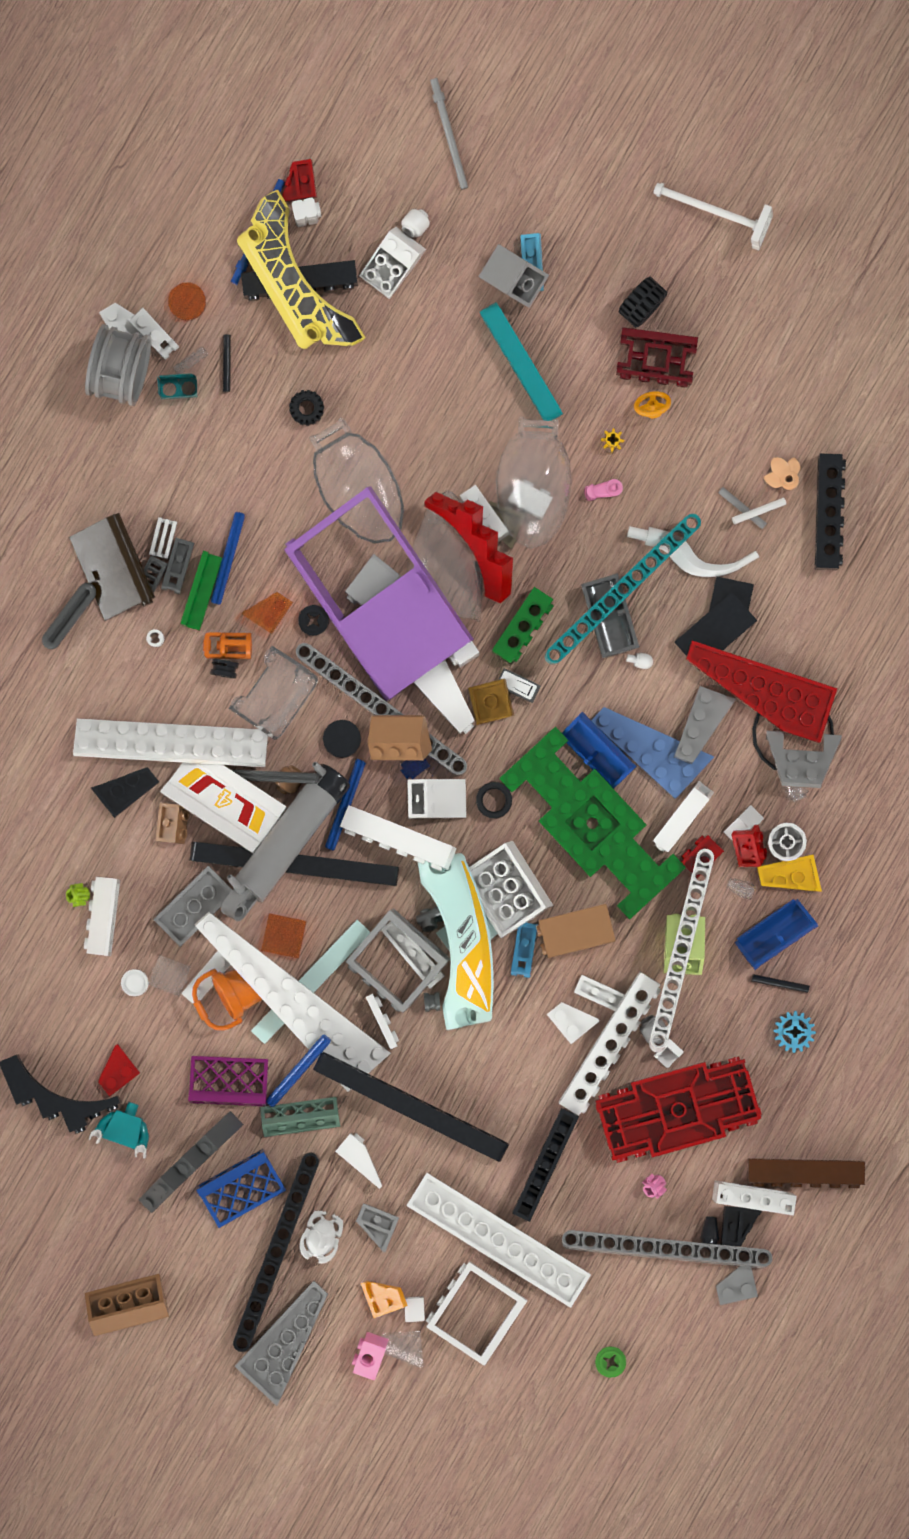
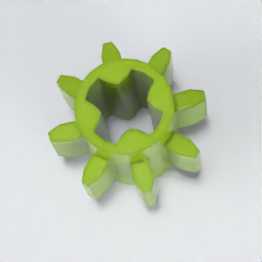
(77, 895)

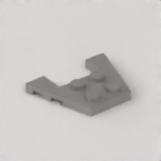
(802, 767)

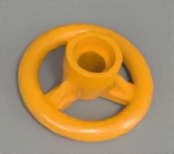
(653, 408)

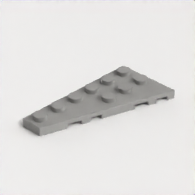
(278, 1350)

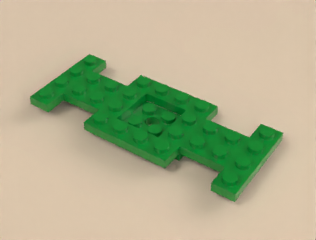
(610, 841)

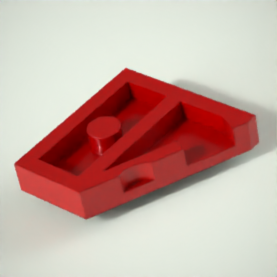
(300, 182)
(117, 1071)

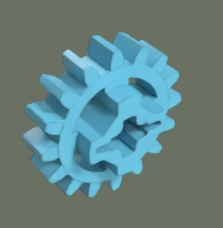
(794, 1040)

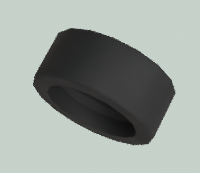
(508, 802)

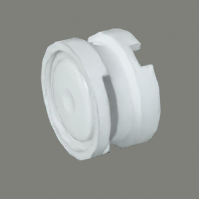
(134, 982)

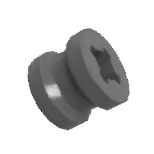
(432, 1001)

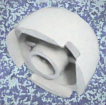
(787, 841)

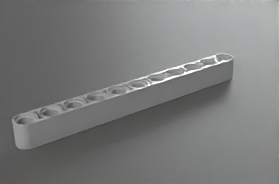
(375, 701)
(676, 1246)

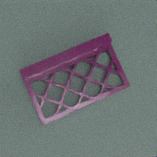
(232, 1097)

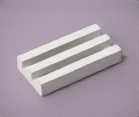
(167, 522)

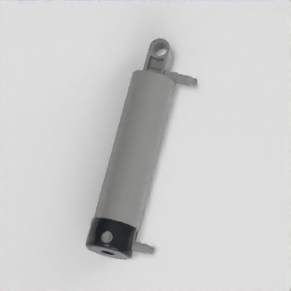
(284, 841)

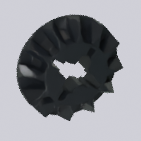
(313, 610)

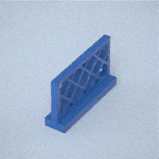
(236, 1172)

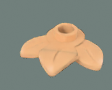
(781, 471)

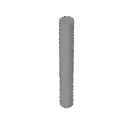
(740, 506)

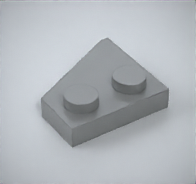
(377, 1224)
(737, 1286)

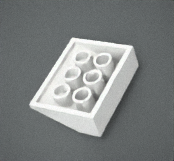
(508, 889)

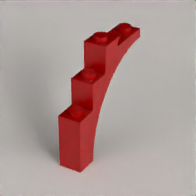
(482, 540)

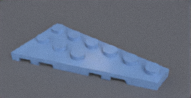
(651, 751)

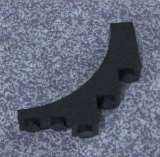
(25, 1087)

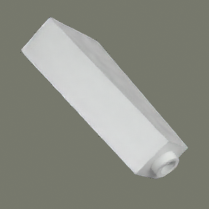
(446, 696)
(683, 817)

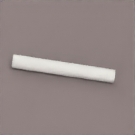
(758, 511)

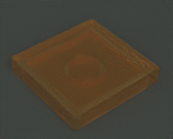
(283, 935)

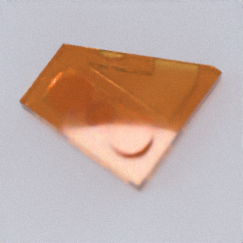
(269, 612)

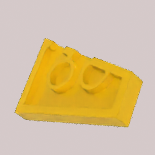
(793, 874)

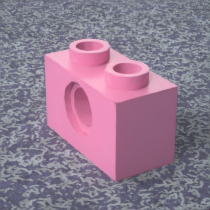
(366, 1365)

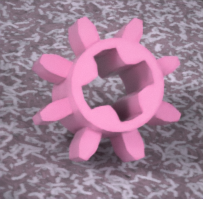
(654, 1186)

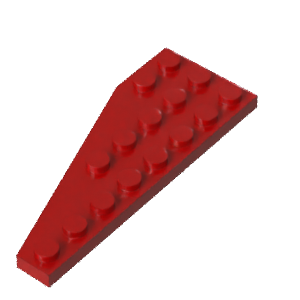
(782, 698)

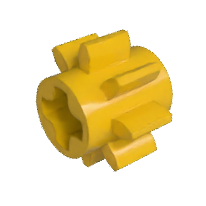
(608, 443)

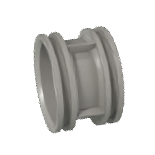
(118, 365)

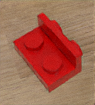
(749, 847)
(689, 856)

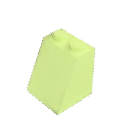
(697, 952)

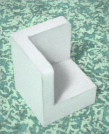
(669, 1055)
(415, 1310)

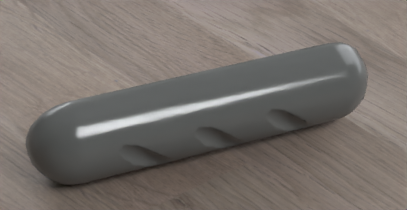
(69, 616)

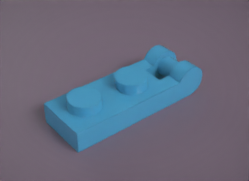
(524, 949)

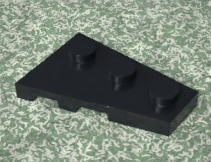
(125, 790)

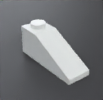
(358, 1156)

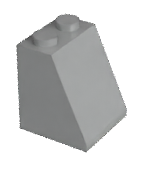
(513, 275)
(370, 581)

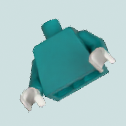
(124, 1129)

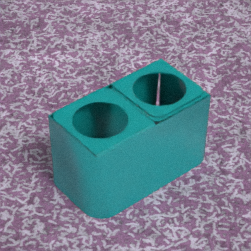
(173, 379)

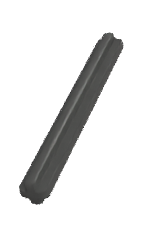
(274, 776)

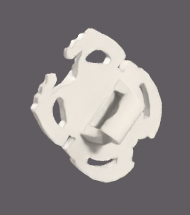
(321, 1237)

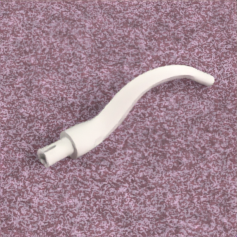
(685, 557)

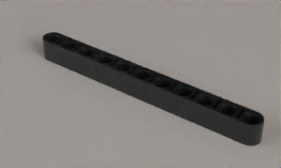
(301, 865)
(411, 1106)
(269, 1259)

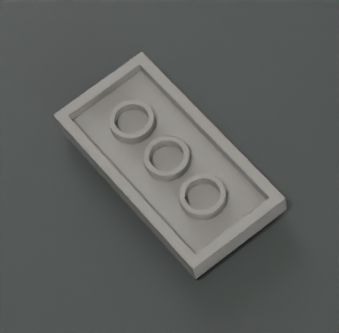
(201, 896)

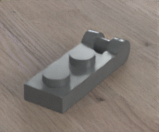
(178, 565)

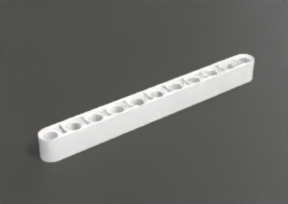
(684, 941)

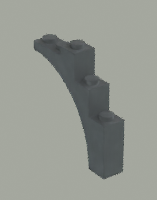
(190, 1161)

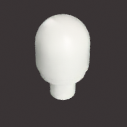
(640, 660)

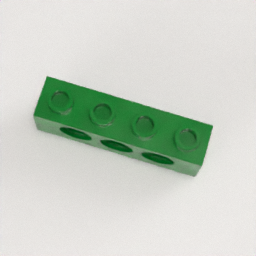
(535, 598)

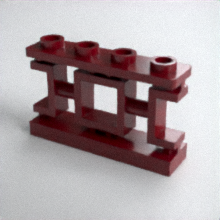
(658, 340)

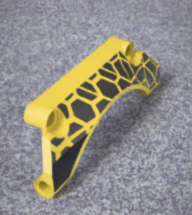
(301, 308)

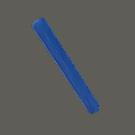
(228, 558)
(346, 800)
(298, 1070)

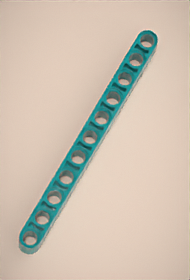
(631, 585)

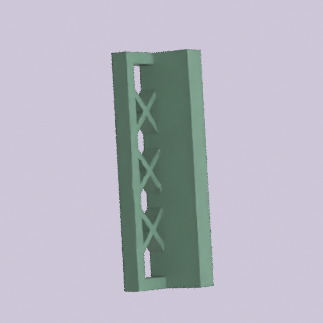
(300, 1120)

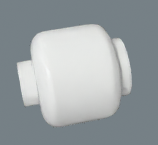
(415, 223)

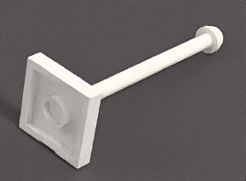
(759, 226)

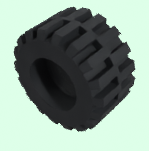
(642, 302)

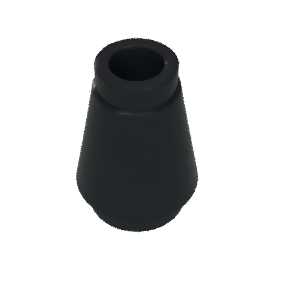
(710, 1231)

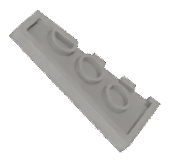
(703, 720)

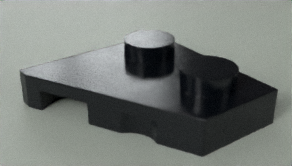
(736, 1224)

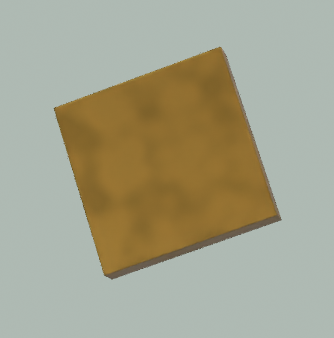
(491, 701)

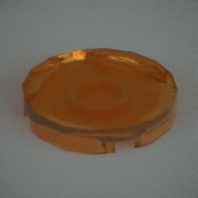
(187, 301)

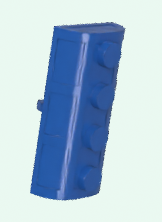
(598, 750)
(775, 933)

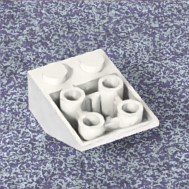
(392, 262)
(436, 798)

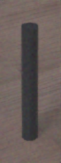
(226, 362)
(780, 983)

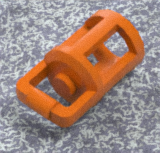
(228, 645)

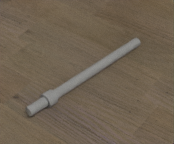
(439, 98)

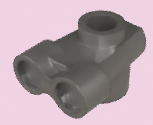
(428, 919)

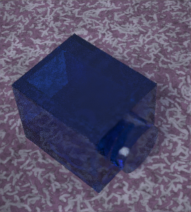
(414, 768)

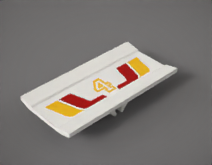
(225, 802)

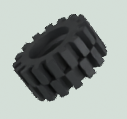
(306, 396)

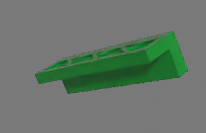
(201, 591)

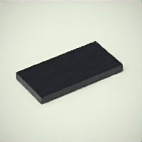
(719, 625)

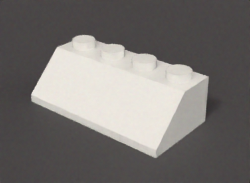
(103, 916)

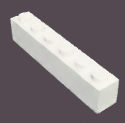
(398, 837)

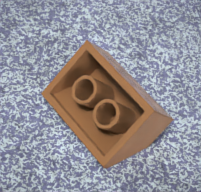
(399, 737)

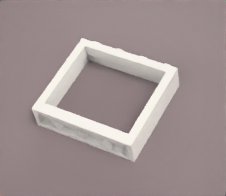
(754, 1197)
(444, 1301)

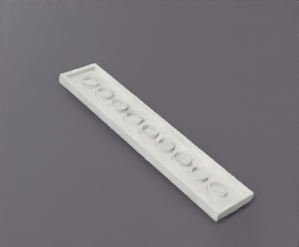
(170, 742)
(498, 1240)

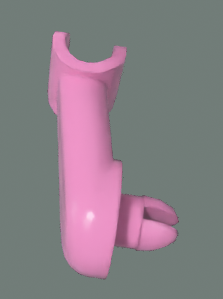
(606, 489)

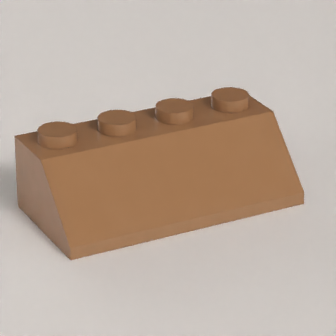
(126, 1305)

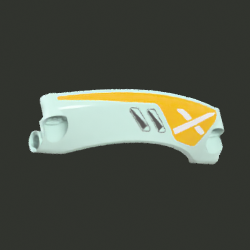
(471, 968)

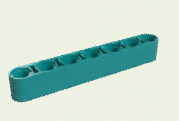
(521, 362)

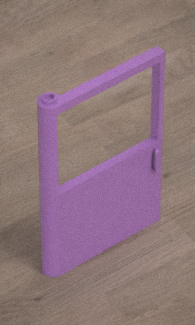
(399, 629)

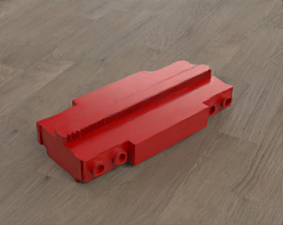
(678, 1109)

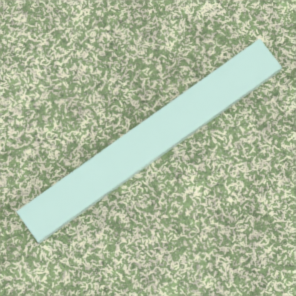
(317, 974)

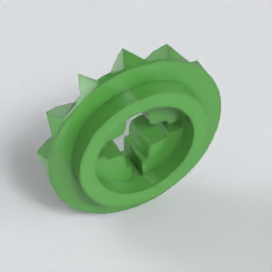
(612, 1371)

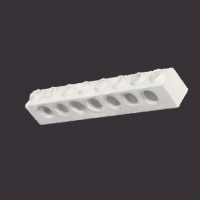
(579, 1105)

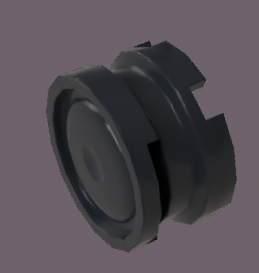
(224, 671)

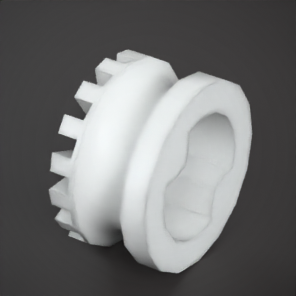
(149, 639)

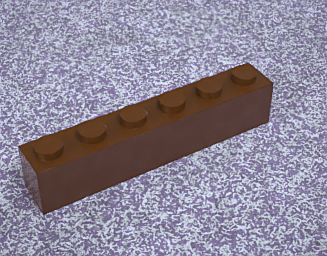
(806, 1172)

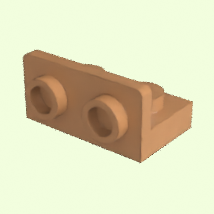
(172, 823)

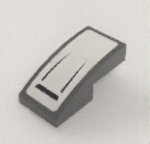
(520, 686)

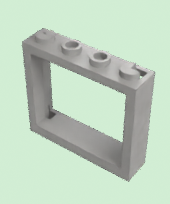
(414, 934)

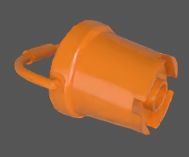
(234, 993)

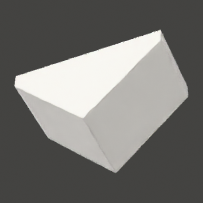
(745, 821)

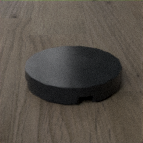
(342, 738)

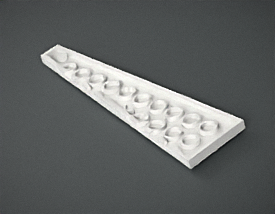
(292, 1001)

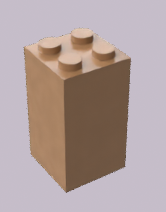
(575, 931)

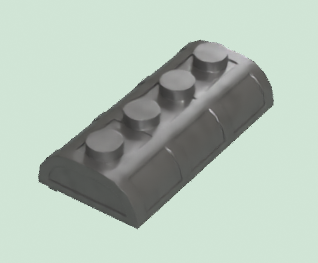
(616, 631)

